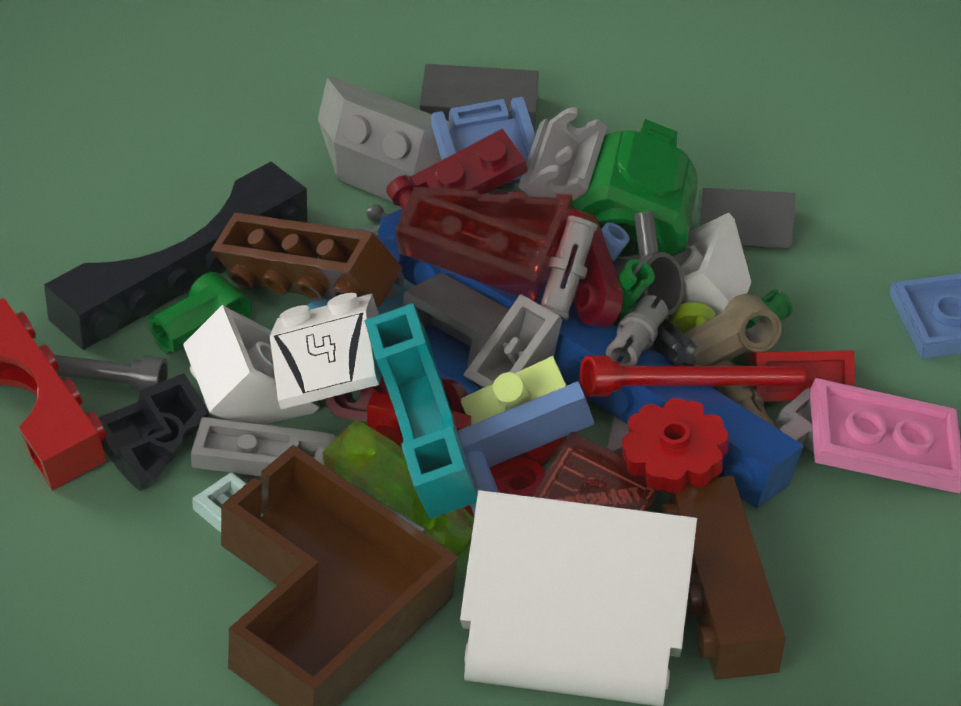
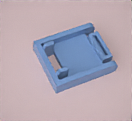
(480, 120)

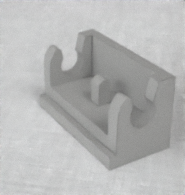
(562, 156)

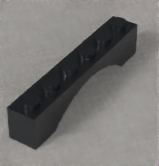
(107, 296)

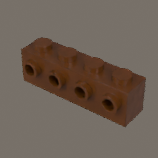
(305, 258)
(728, 584)

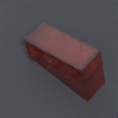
(485, 236)

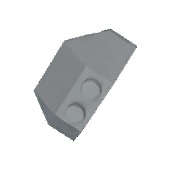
(374, 137)

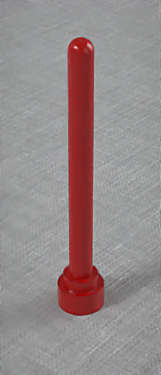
(603, 376)

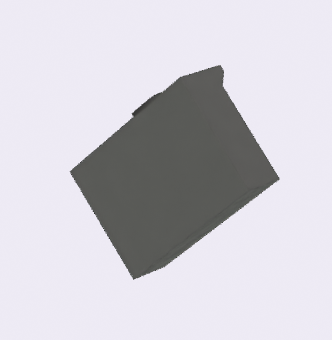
(460, 86)

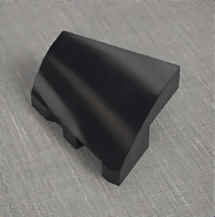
(153, 430)

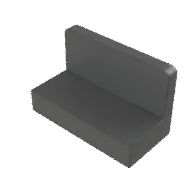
(760, 216)

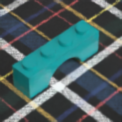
(422, 410)

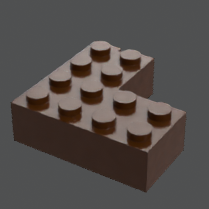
(345, 578)

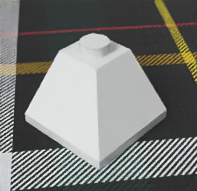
(714, 264)

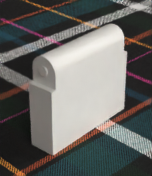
(575, 597)

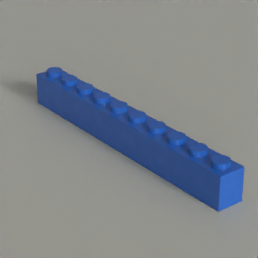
(757, 452)

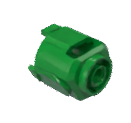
(643, 175)

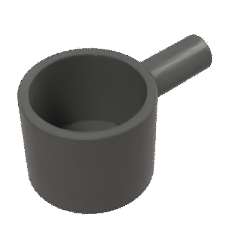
(668, 274)

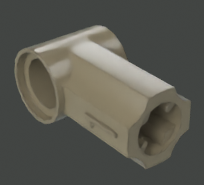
(726, 334)

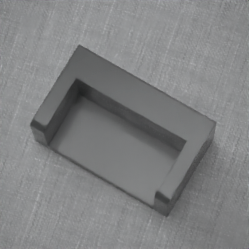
(456, 310)

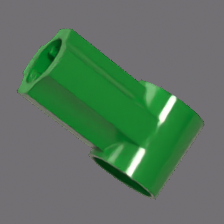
(181, 320)

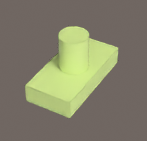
(513, 390)

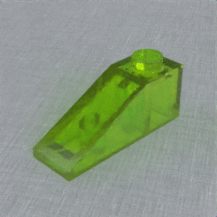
(382, 471)

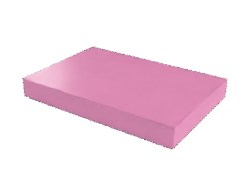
(886, 435)

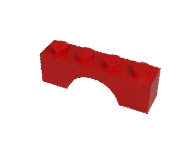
(57, 432)

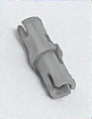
(576, 235)
(637, 331)

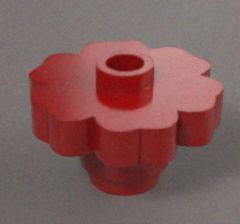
(675, 445)

